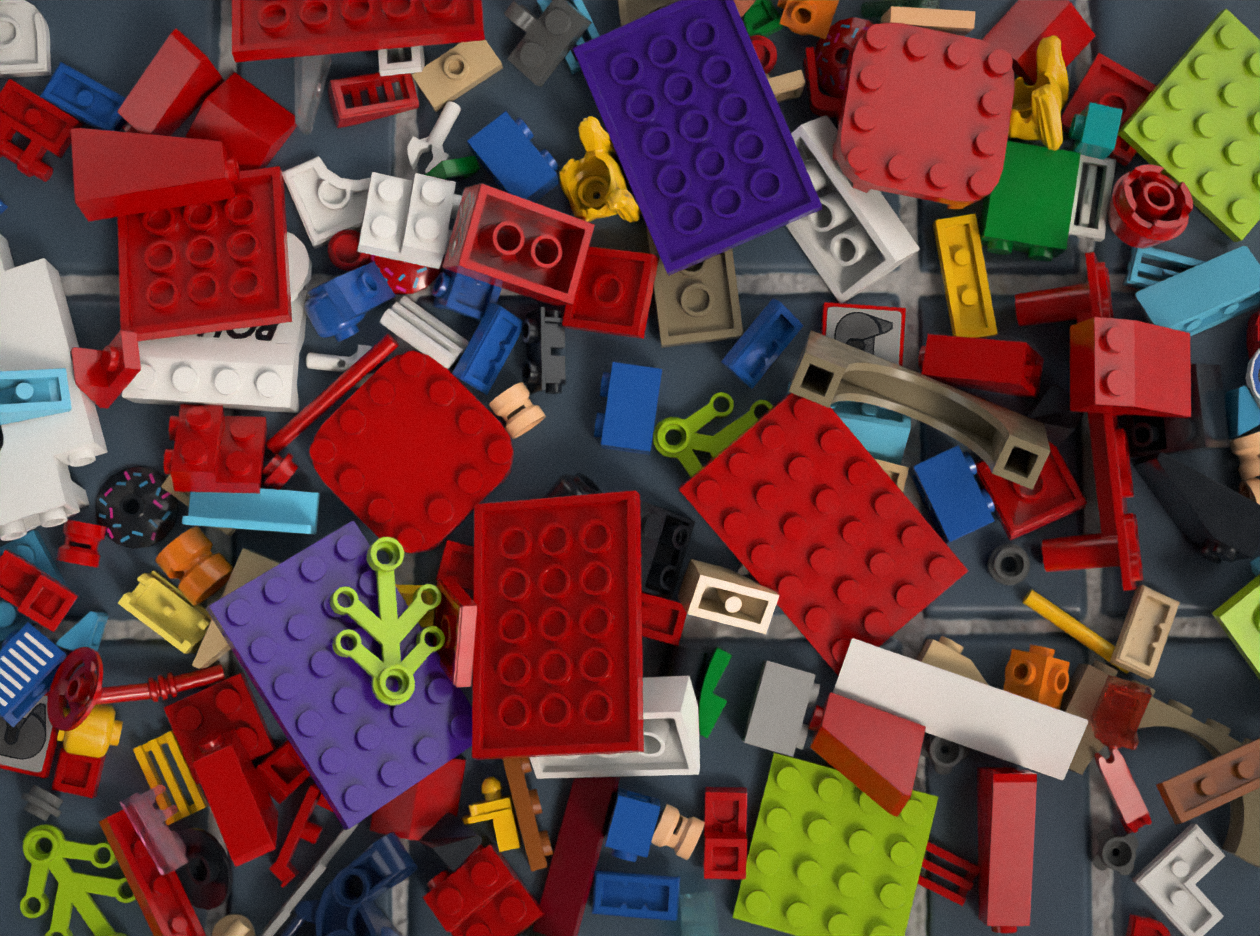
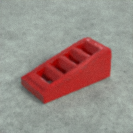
(376, 110)

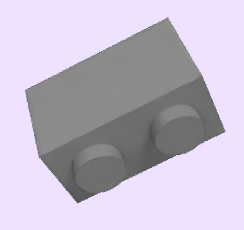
(780, 708)

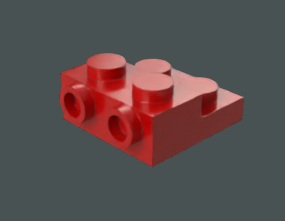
(215, 450)
(482, 897)

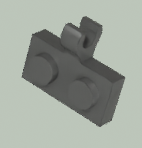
(546, 39)

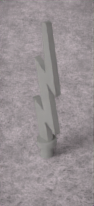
(306, 883)

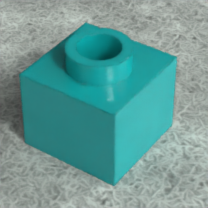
(1095, 130)

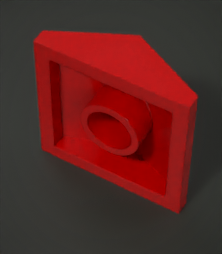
(1031, 21)
(245, 121)
(422, 804)

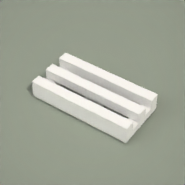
(1082, 230)
(424, 332)

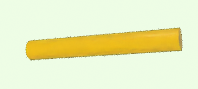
(1070, 626)

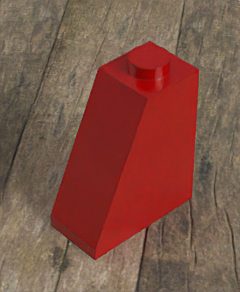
(170, 88)
(982, 364)
(869, 748)
(236, 796)

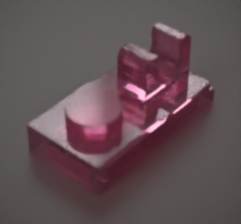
(162, 845)

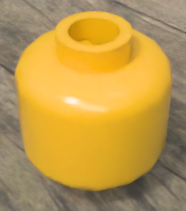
(94, 734)

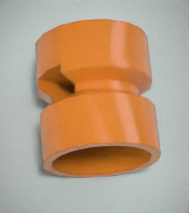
(195, 565)

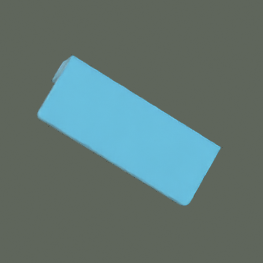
(1204, 293)
(877, 428)
(267, 511)

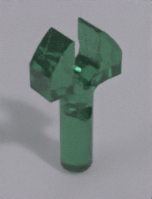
(879, 8)

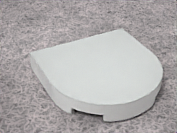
(23, 40)

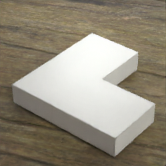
(1172, 879)

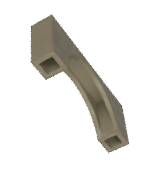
(1006, 440)
(1081, 699)

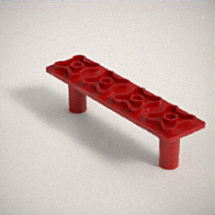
(1119, 534)

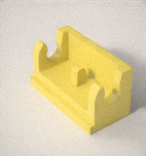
(167, 612)

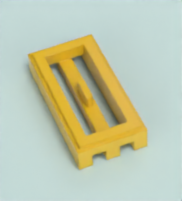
(153, 778)

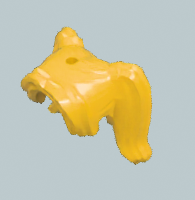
(1039, 106)
(597, 174)

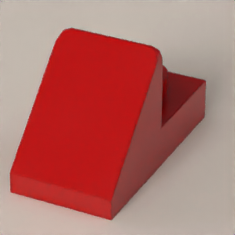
(107, 372)

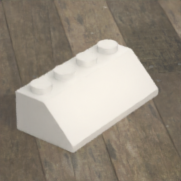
(856, 232)
(668, 733)

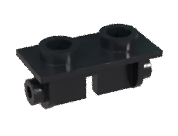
(541, 333)

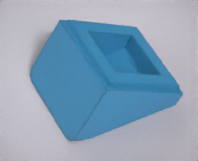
(1241, 411)
(86, 632)

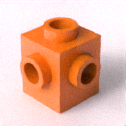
(808, 16)
(1037, 675)

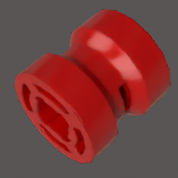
(81, 533)

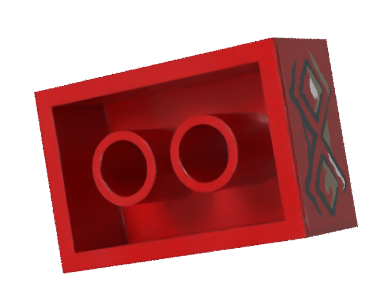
(518, 245)

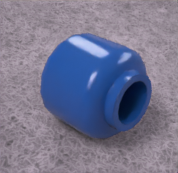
(326, 317)

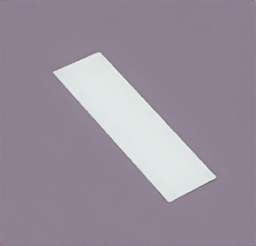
(962, 709)

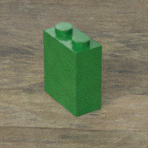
(1031, 202)

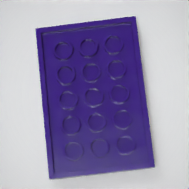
(697, 130)
(325, 702)

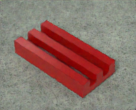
(965, 883)

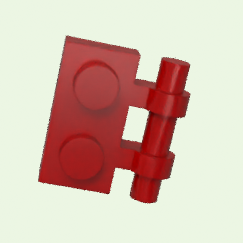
(39, 122)

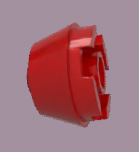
(1148, 207)

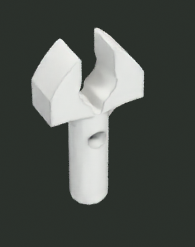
(435, 139)
(338, 363)

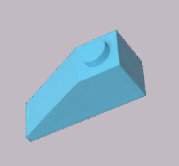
(33, 394)

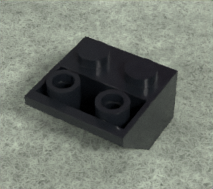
(1173, 435)
(662, 548)

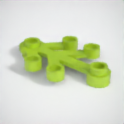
(701, 442)
(388, 628)
(72, 886)

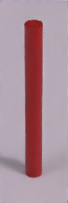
(332, 394)

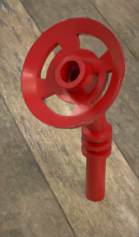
(88, 691)

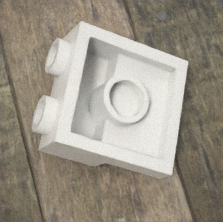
(408, 218)

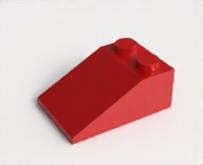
(1129, 368)

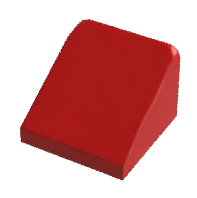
(282, 772)

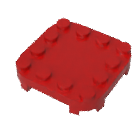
(925, 114)
(412, 452)

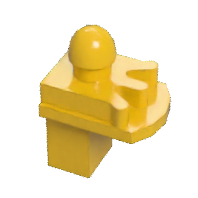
(499, 809)

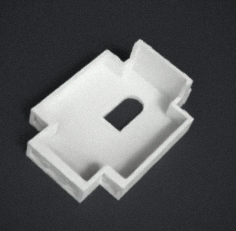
(37, 451)

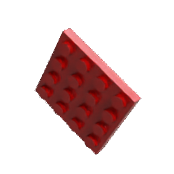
(207, 263)

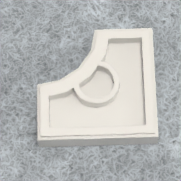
(326, 200)

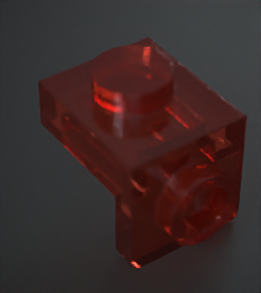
(1120, 712)

